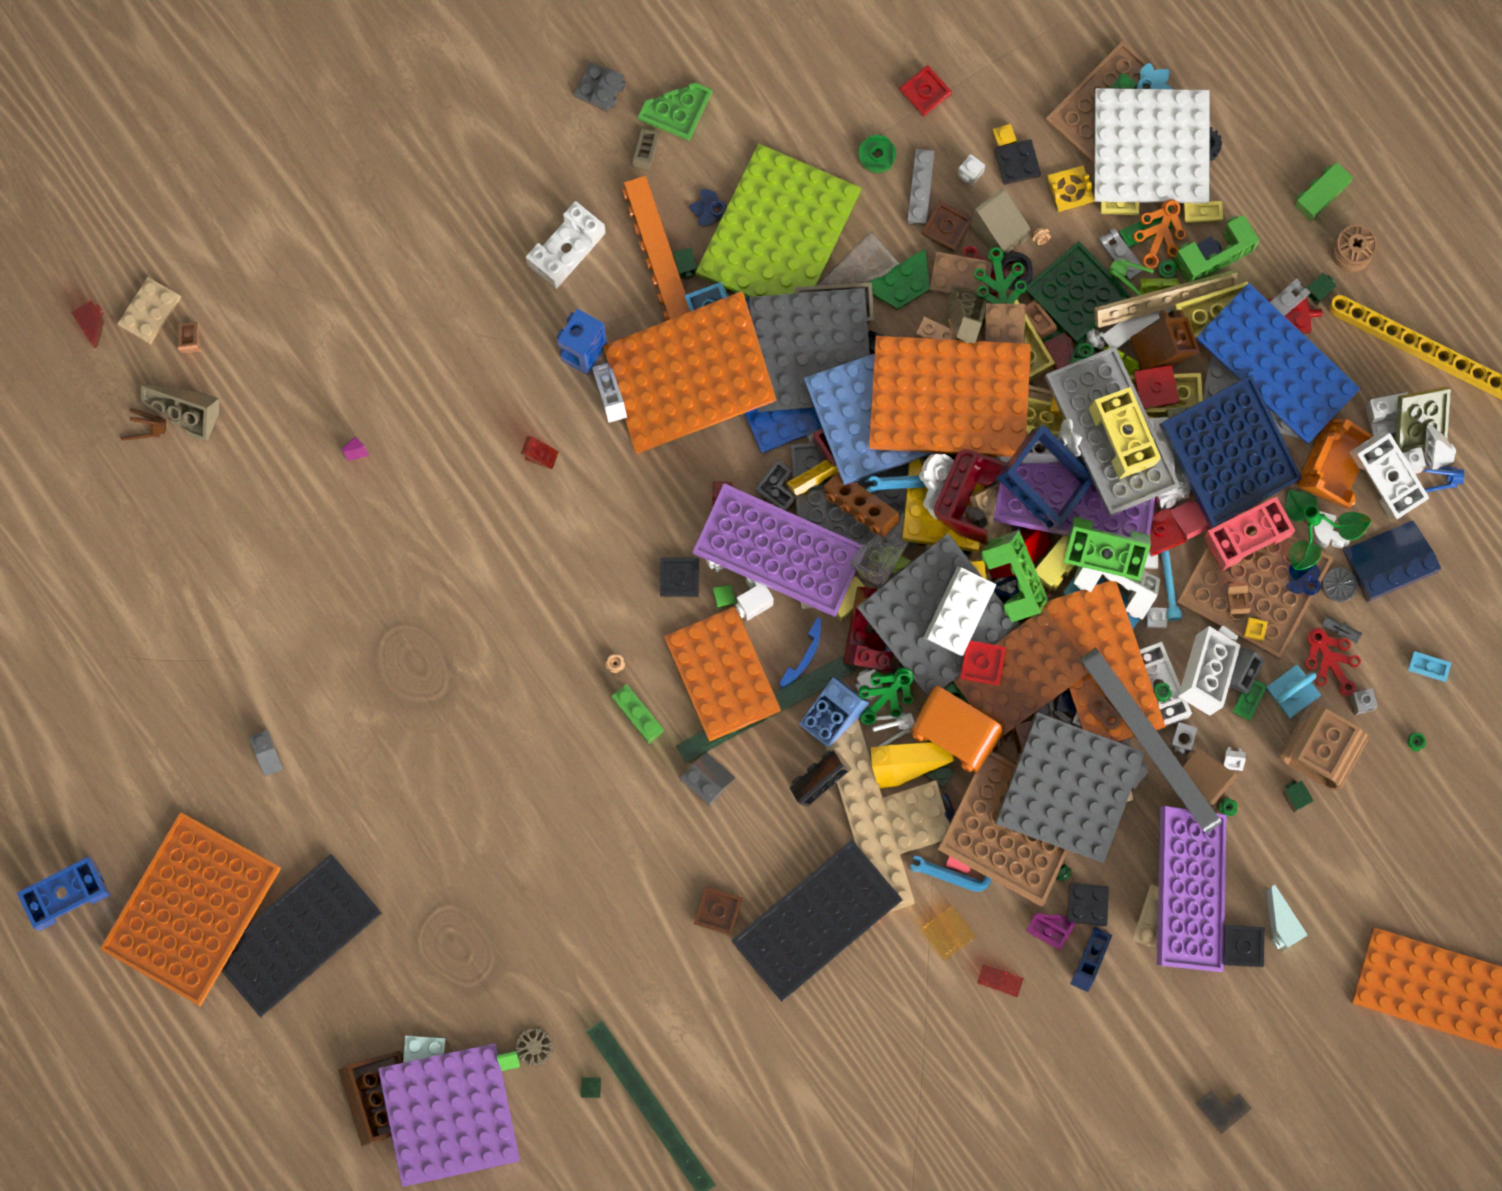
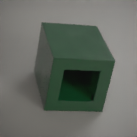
(685, 263)
(1321, 288)
(1297, 795)

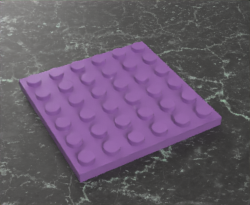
(448, 1115)

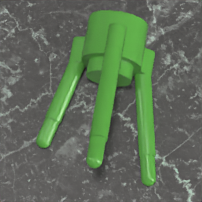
(1119, 270)

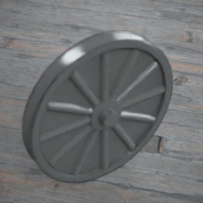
(1339, 584)

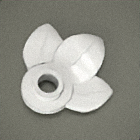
(1069, 438)

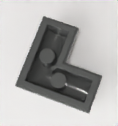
(771, 486)

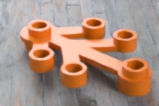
(1161, 231)

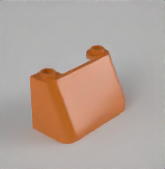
(1330, 466)
(957, 728)

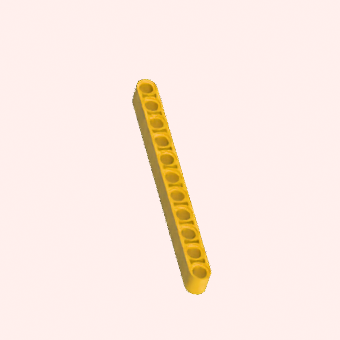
(1415, 347)

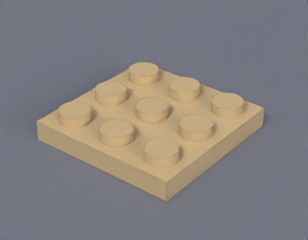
(917, 817)

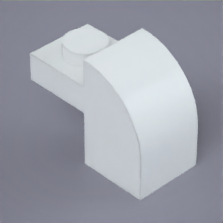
(1324, 534)

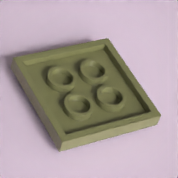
(1418, 411)

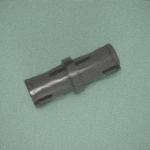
(1330, 622)

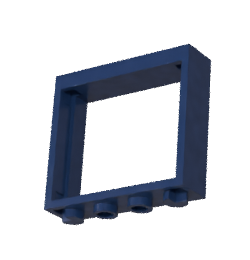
(1027, 495)

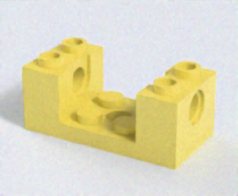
(1132, 451)

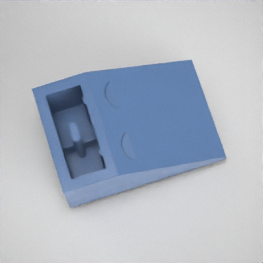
(833, 712)

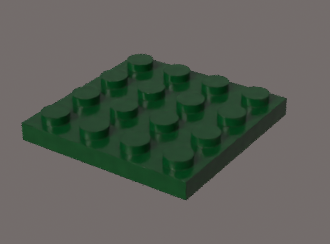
(1073, 289)

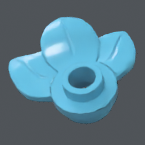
(1155, 79)

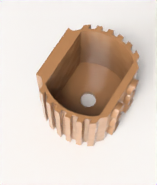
(1324, 747)

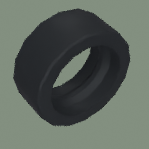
(1016, 257)

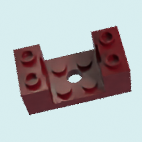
(864, 648)

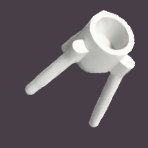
(904, 722)

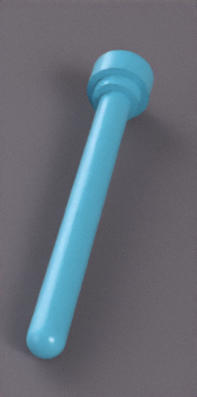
(1173, 611)

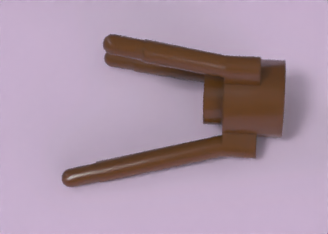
(156, 424)

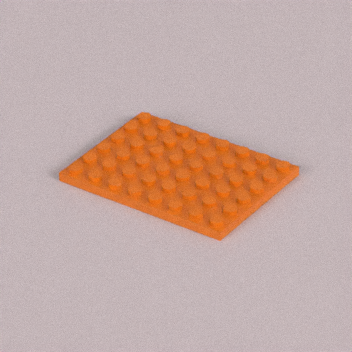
(690, 372)
(949, 396)
(190, 909)

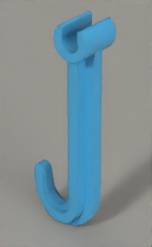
(894, 483)
(949, 875)

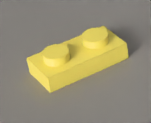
(1120, 208)
(1203, 212)

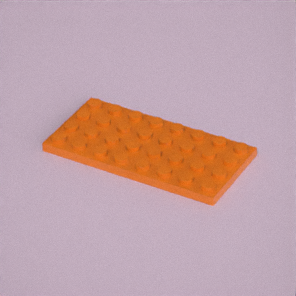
(1102, 622)
(1432, 987)

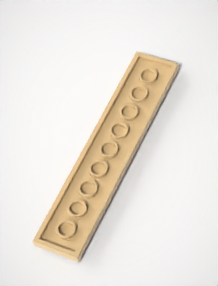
(868, 814)

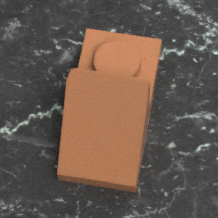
(1040, 319)
(188, 337)

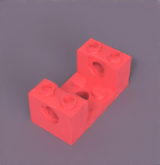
(1230, 541)

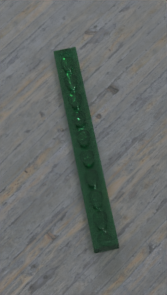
(785, 697)
(650, 1107)

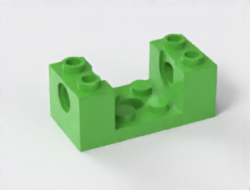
(1240, 240)
(1086, 544)
(1012, 549)

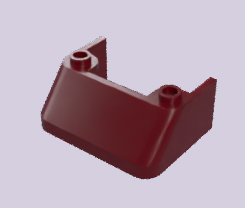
(965, 473)

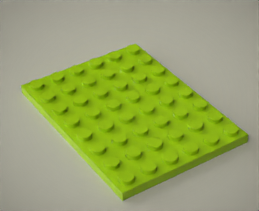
(778, 226)

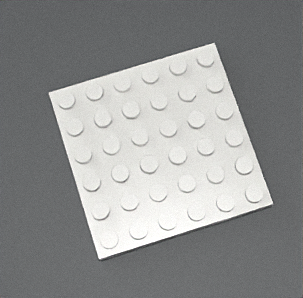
(1151, 145)

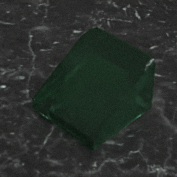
(591, 1088)

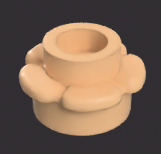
(1041, 236)
(615, 668)

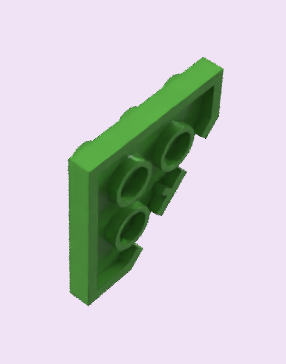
(677, 110)

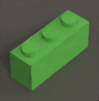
(1323, 191)
(637, 714)

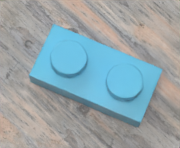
(1429, 666)

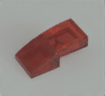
(1000, 980)

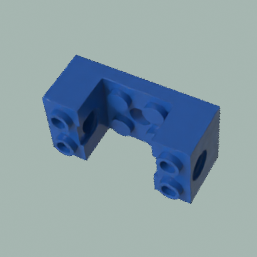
(585, 342)
(82, 884)

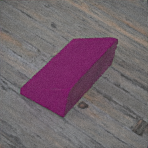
(354, 449)

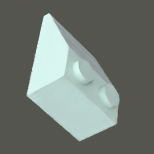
(1283, 923)

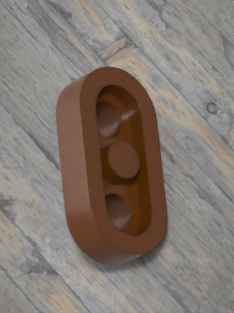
(1104, 713)

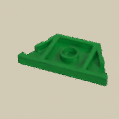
(903, 282)

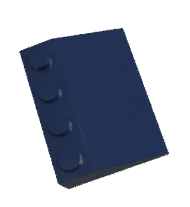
(1392, 561)

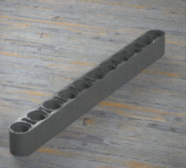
(1150, 740)

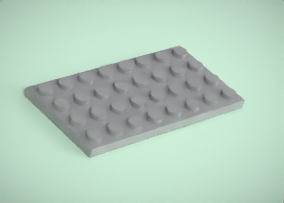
(1075, 390)

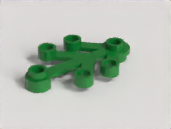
(1000, 284)
(887, 692)

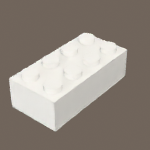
(959, 611)
(1209, 670)

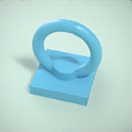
(1294, 691)

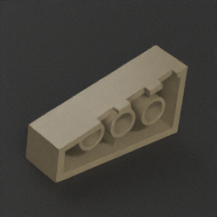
(966, 312)

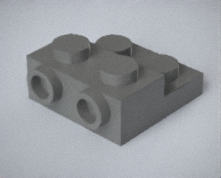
(600, 87)

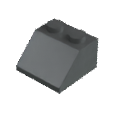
(707, 779)

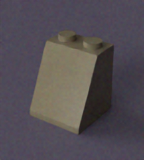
(1000, 223)

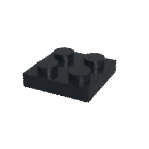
(1017, 162)
(679, 577)
(1088, 904)
(1244, 946)

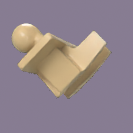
(1148, 922)

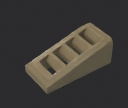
(641, 160)

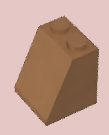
(1208, 775)

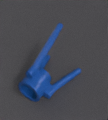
(1453, 475)

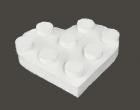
(934, 476)

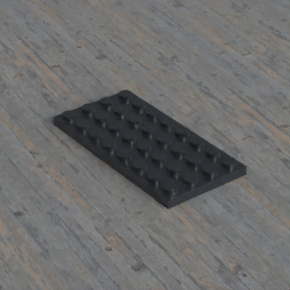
(817, 920)
(298, 935)

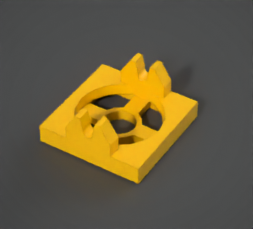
(1079, 172)

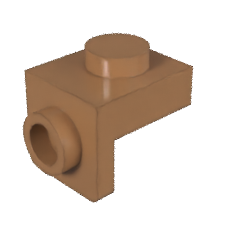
(1238, 598)

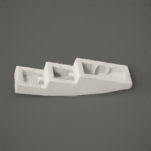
(1124, 330)

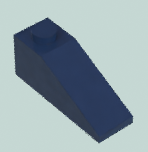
(1091, 959)

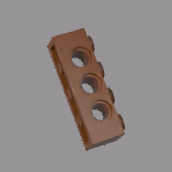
(871, 505)

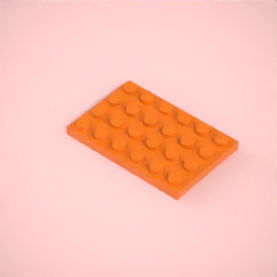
(722, 674)

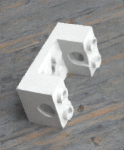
(580, 231)
(1382, 417)
(1379, 457)
(1141, 594)
(753, 601)
(1160, 668)

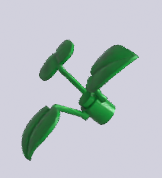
(1305, 506)

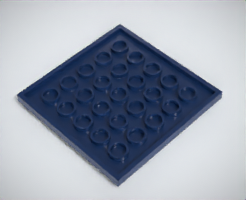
(1230, 451)

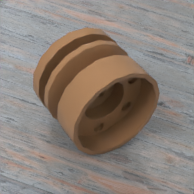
(1350, 257)

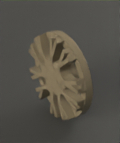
(534, 1047)

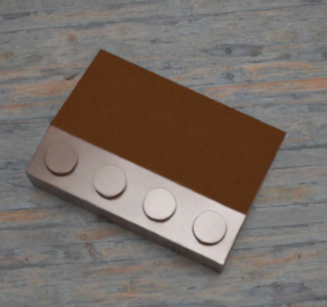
(366, 1097)

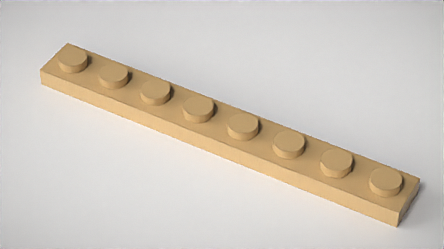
(1162, 299)

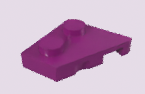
(1050, 929)

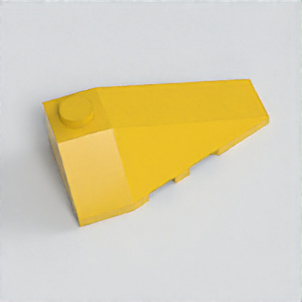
(903, 762)

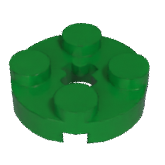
(885, 147)

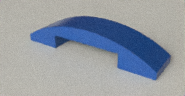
(792, 675)

